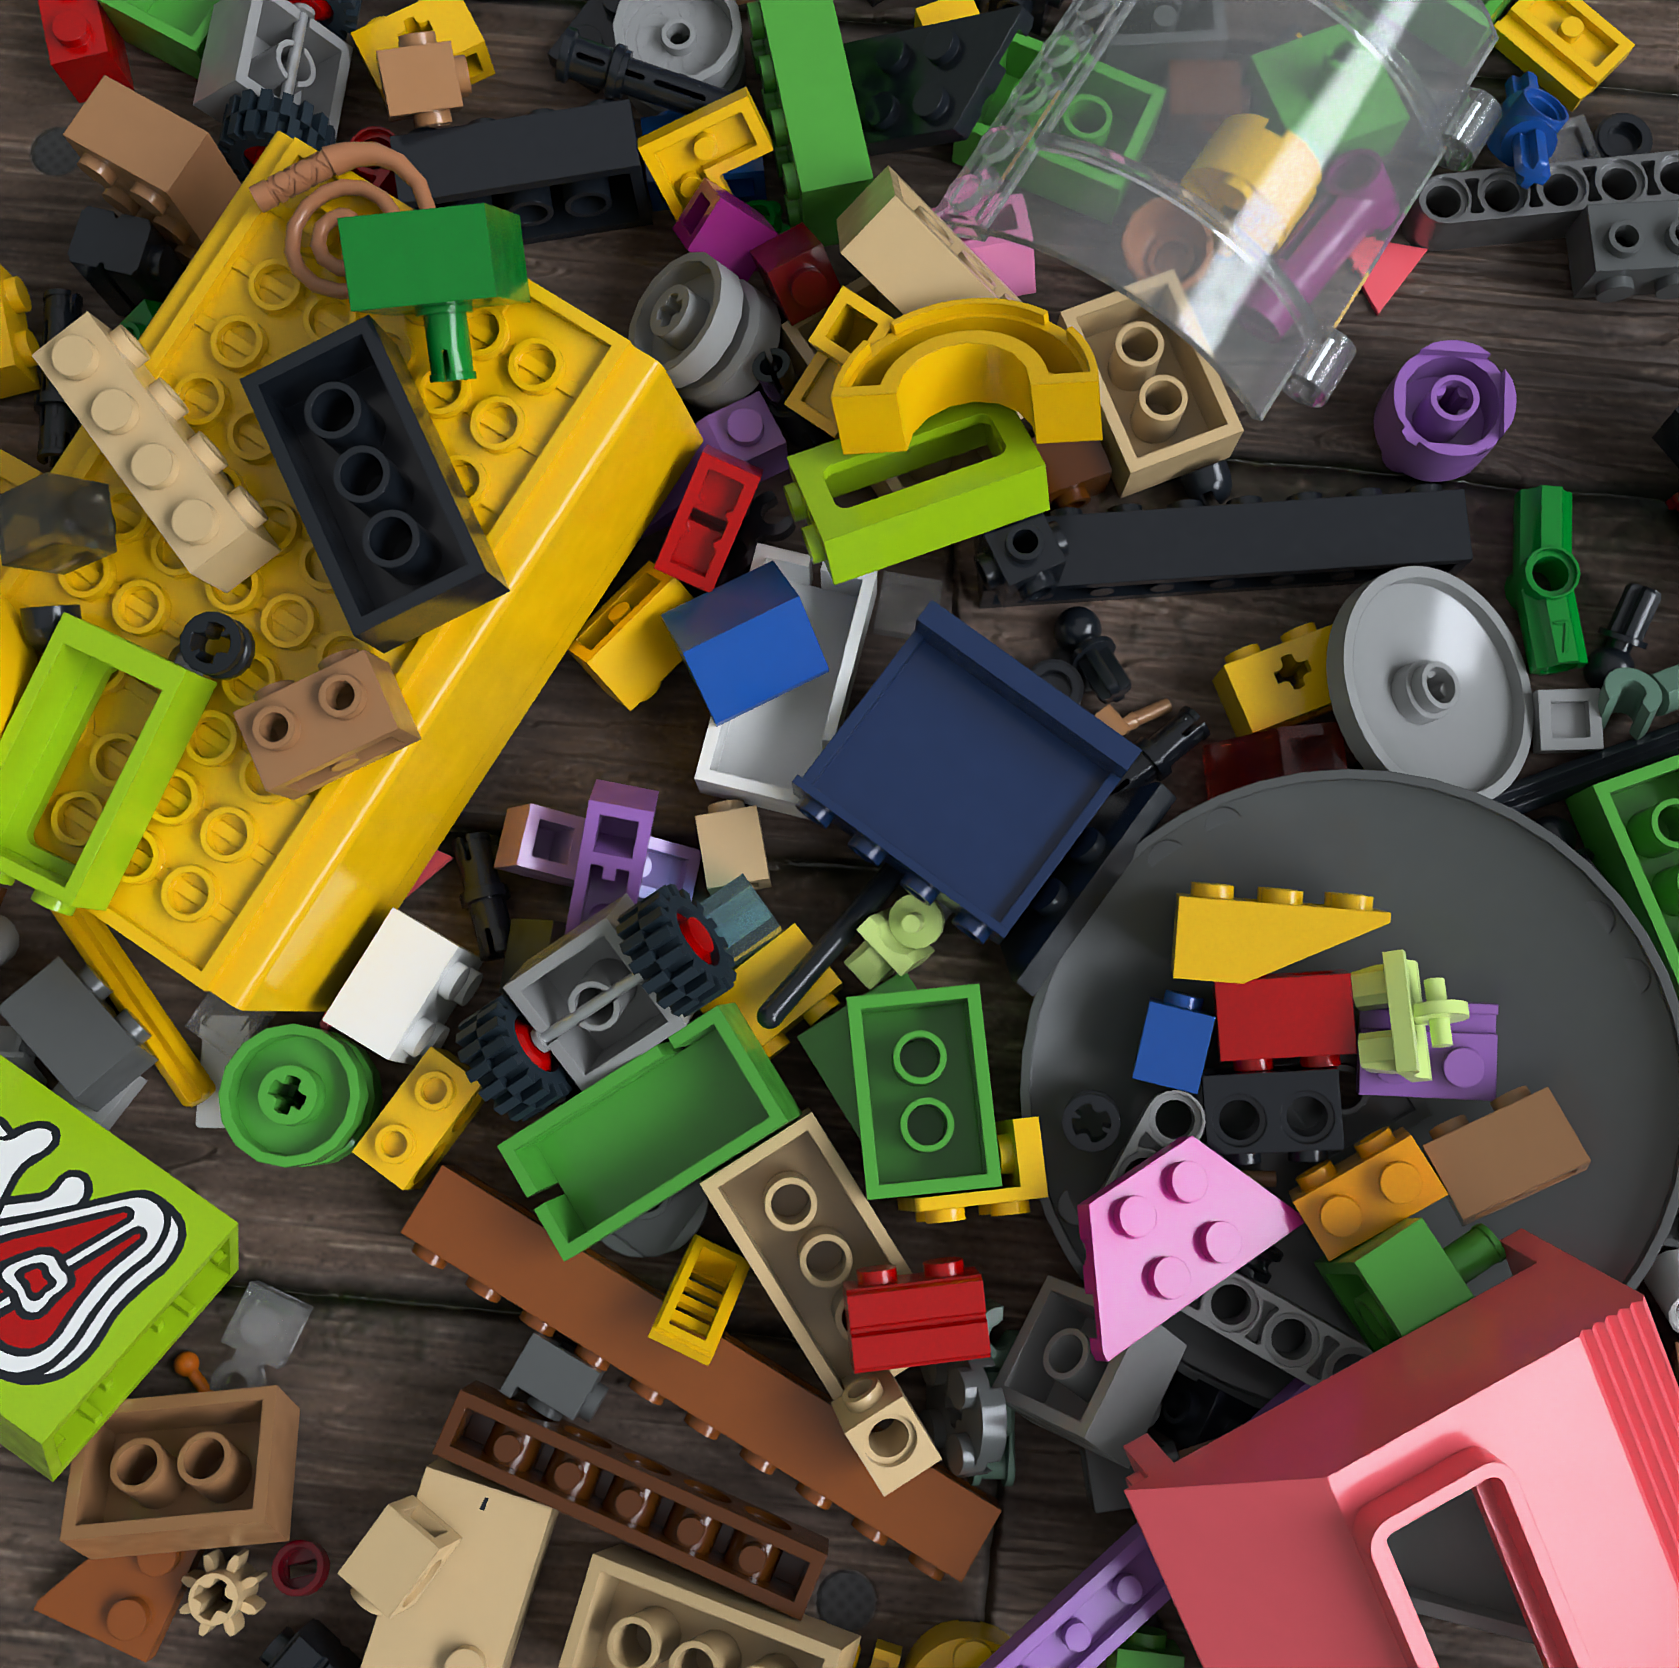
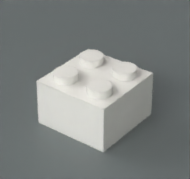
(405, 990)

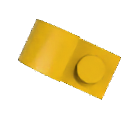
(839, 332)

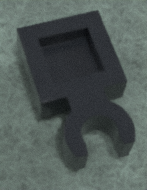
(754, 531)

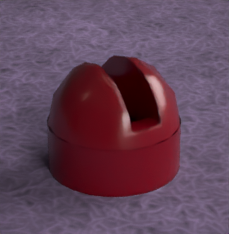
(300, 1553)

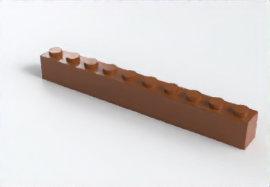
(739, 1394)

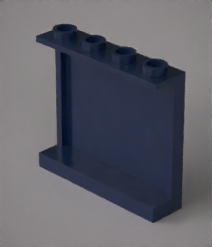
(964, 775)

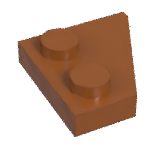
(122, 1599)

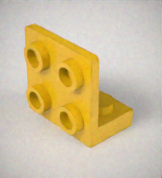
(1021, 1176)

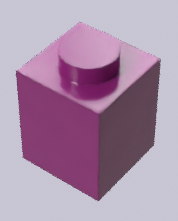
(723, 228)

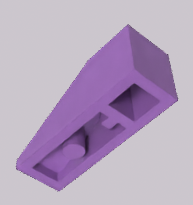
(741, 430)
(612, 848)

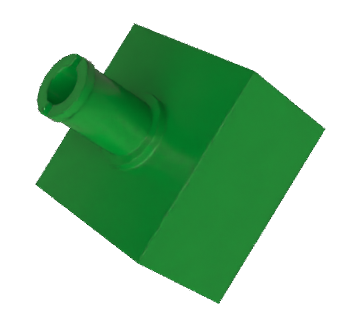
(438, 269)

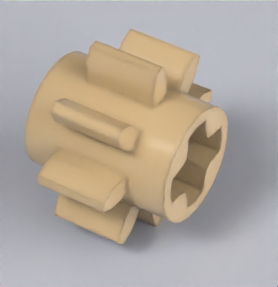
(206, 1595)

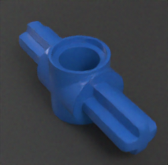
(1527, 129)

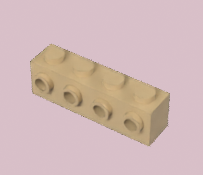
(157, 453)

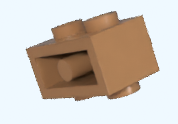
(423, 80)
(326, 723)

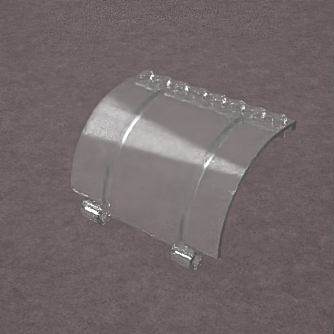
(1233, 163)

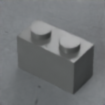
(79, 1033)

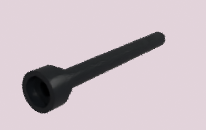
(828, 947)

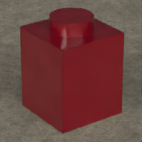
(796, 273)

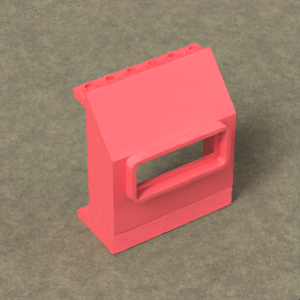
(1529, 1396)

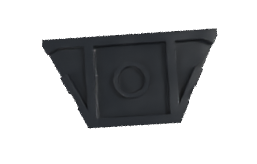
(930, 79)
(1081, 882)

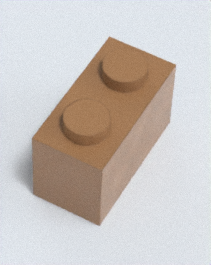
(1505, 1153)

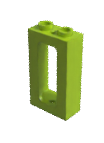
(925, 514)
(43, 739)

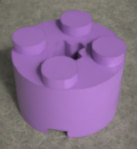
(1444, 411)

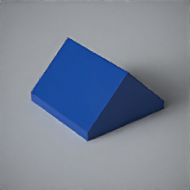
(746, 642)

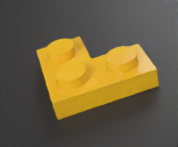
(704, 146)

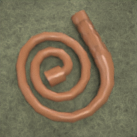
(317, 168)

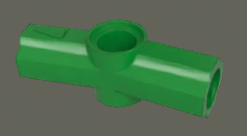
(1544, 545)

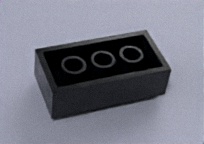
(554, 168)
(374, 485)

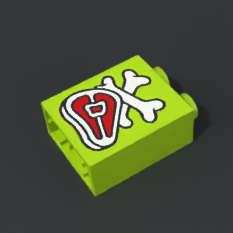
(95, 1270)

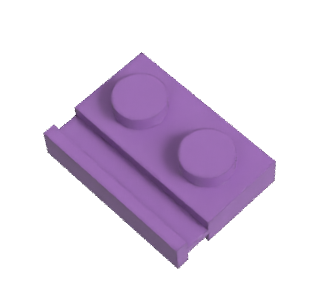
(1457, 1071)

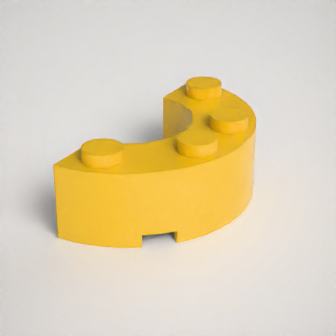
(966, 355)

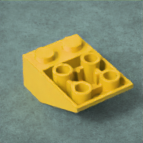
(1247, 938)

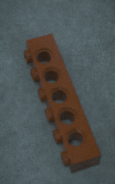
(634, 1498)

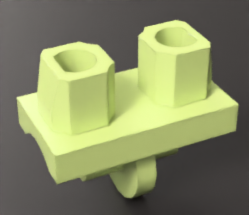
(896, 940)
(1405, 1046)

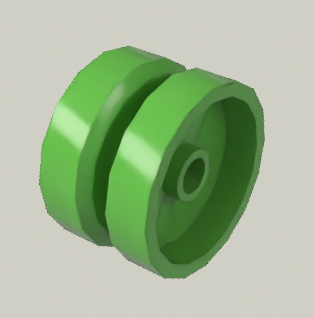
(264, 1087)

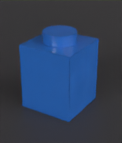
(1174, 1041)

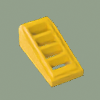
(715, 1268)

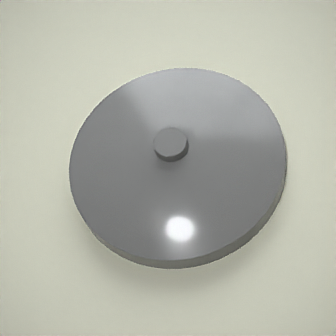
(1430, 681)

